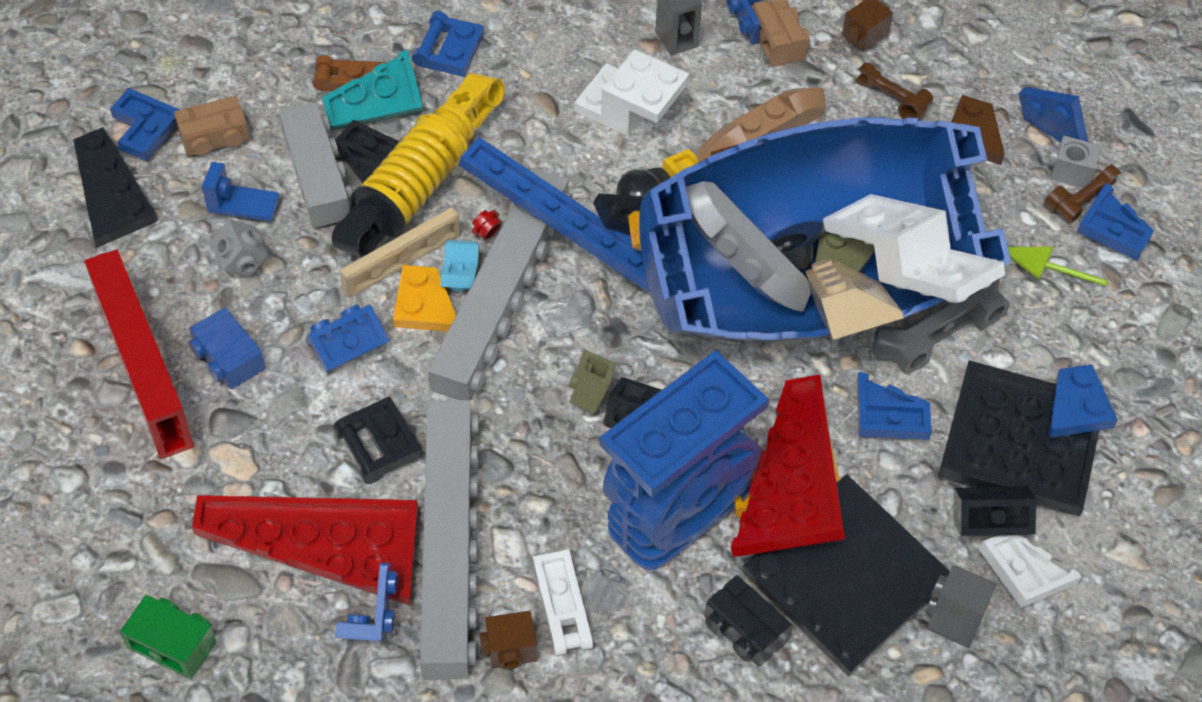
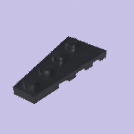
(111, 193)

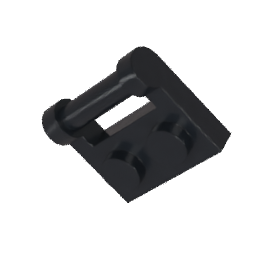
(388, 434)

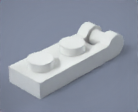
(562, 601)

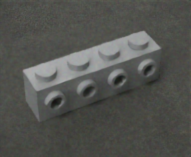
(315, 164)

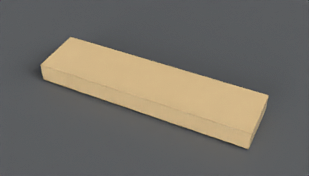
(399, 252)

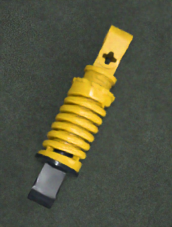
(416, 166)

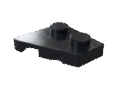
(364, 148)

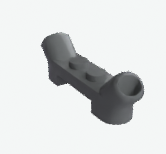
(914, 346)

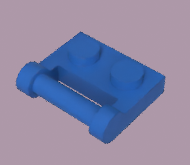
(457, 49)

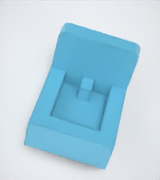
(460, 264)

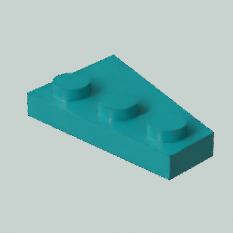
(376, 96)

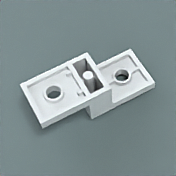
(914, 248)

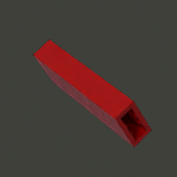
(139, 354)

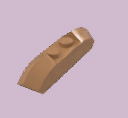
(782, 112)

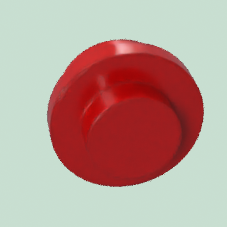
(486, 224)

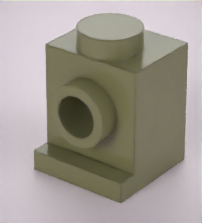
(591, 381)

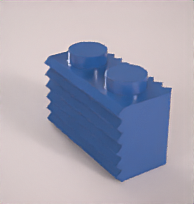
(227, 348)

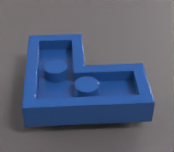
(150, 121)

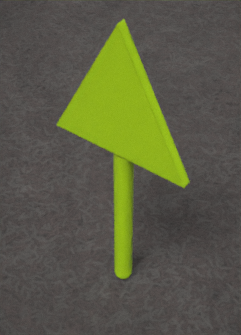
(1036, 259)

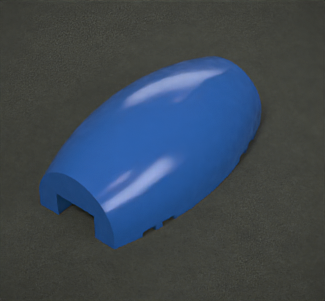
(800, 179)

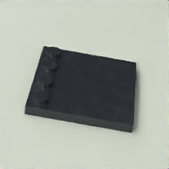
(1004, 440)
(852, 589)

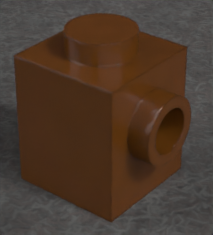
(867, 23)
(509, 640)

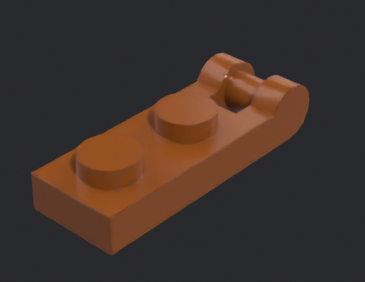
(345, 69)

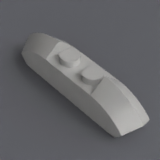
(746, 247)

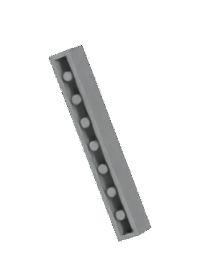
(492, 300)
(447, 542)

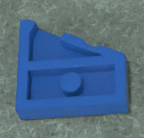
(1115, 225)
(890, 412)

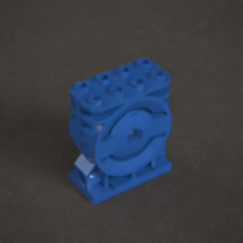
(681, 461)

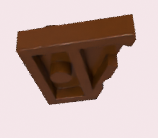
(982, 115)

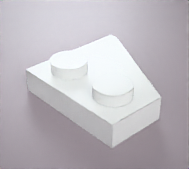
(1026, 568)

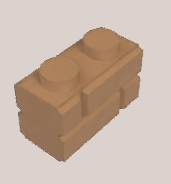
(780, 32)
(212, 126)

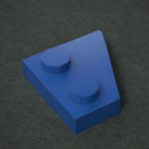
(1053, 113)
(1080, 403)

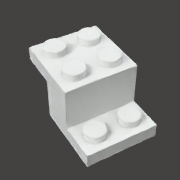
(633, 91)

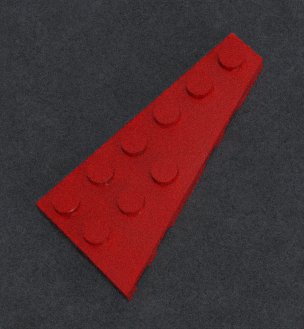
(795, 480)
(318, 535)

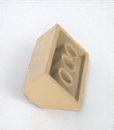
(849, 299)

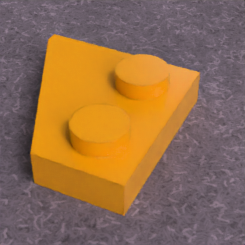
(422, 301)

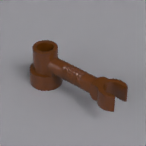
(912, 104)
(1069, 204)

